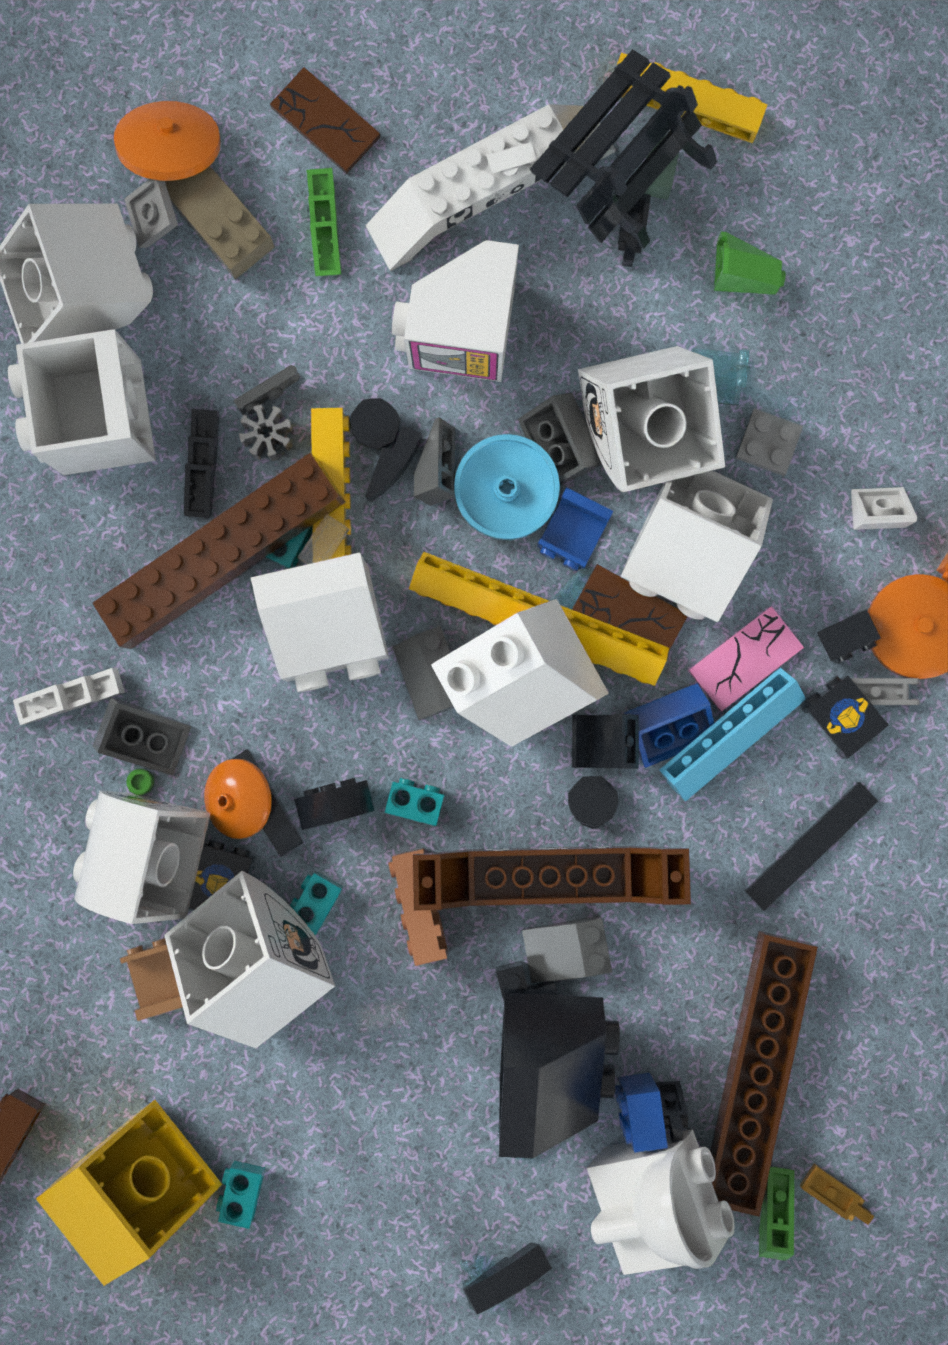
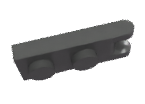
(269, 389)

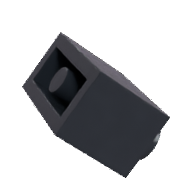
(849, 635)

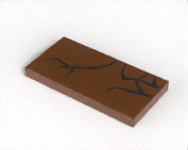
(325, 120)
(618, 604)

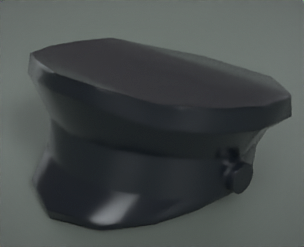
(375, 423)
(593, 801)

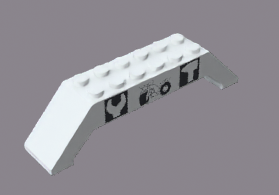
(463, 186)

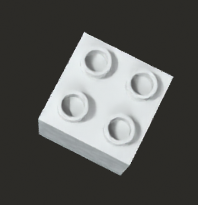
(82, 402)

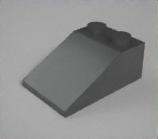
(141, 736)
(567, 950)

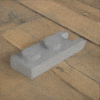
(887, 690)

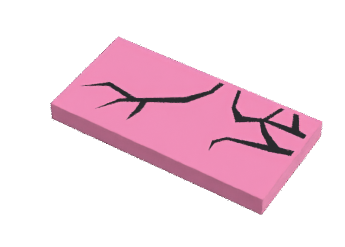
(745, 659)

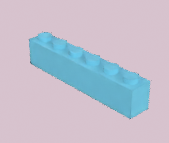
(733, 734)

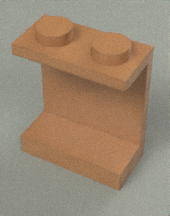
(153, 979)

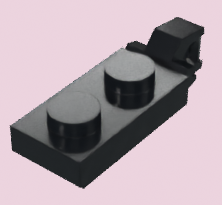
(627, 242)
(673, 1108)

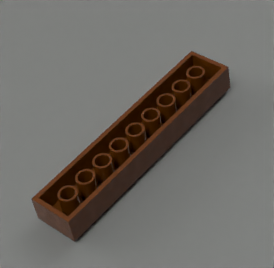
(218, 552)
(760, 1069)

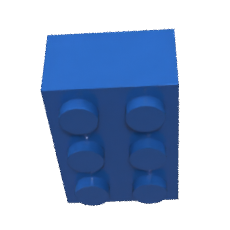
(641, 1112)

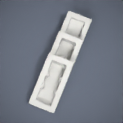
(68, 696)

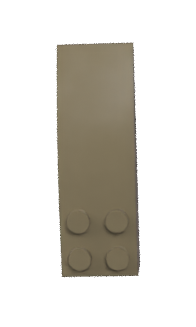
(220, 220)

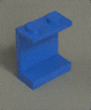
(574, 530)

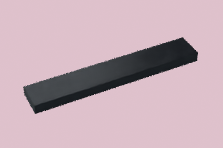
(811, 846)

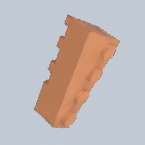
(423, 926)

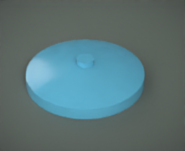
(506, 487)

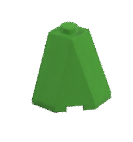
(746, 268)

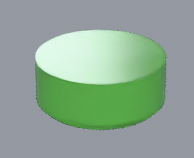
(140, 781)

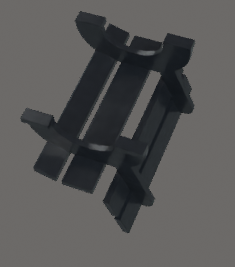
(610, 182)

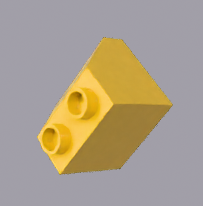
(129, 1193)

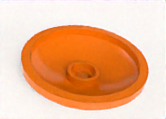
(246, 797)

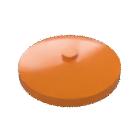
(167, 140)
(912, 626)

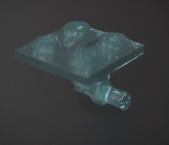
(729, 373)

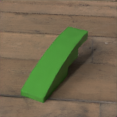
(323, 222)

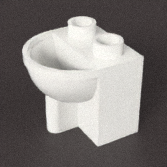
(659, 1206)

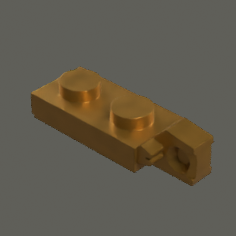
(835, 1195)

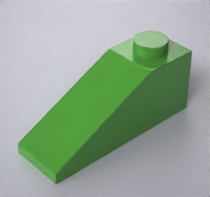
(777, 1216)

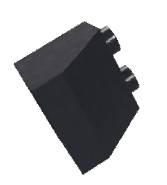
(552, 1069)

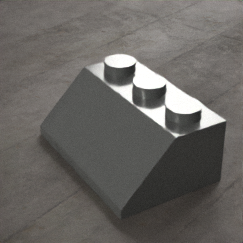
(563, 434)
(415, 662)

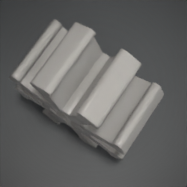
(258, 438)

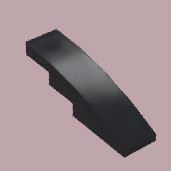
(201, 463)
(279, 825)

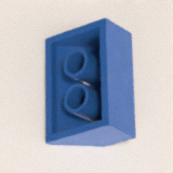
(671, 723)

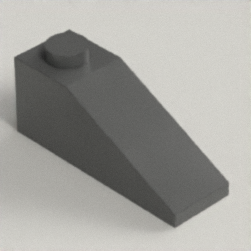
(436, 467)

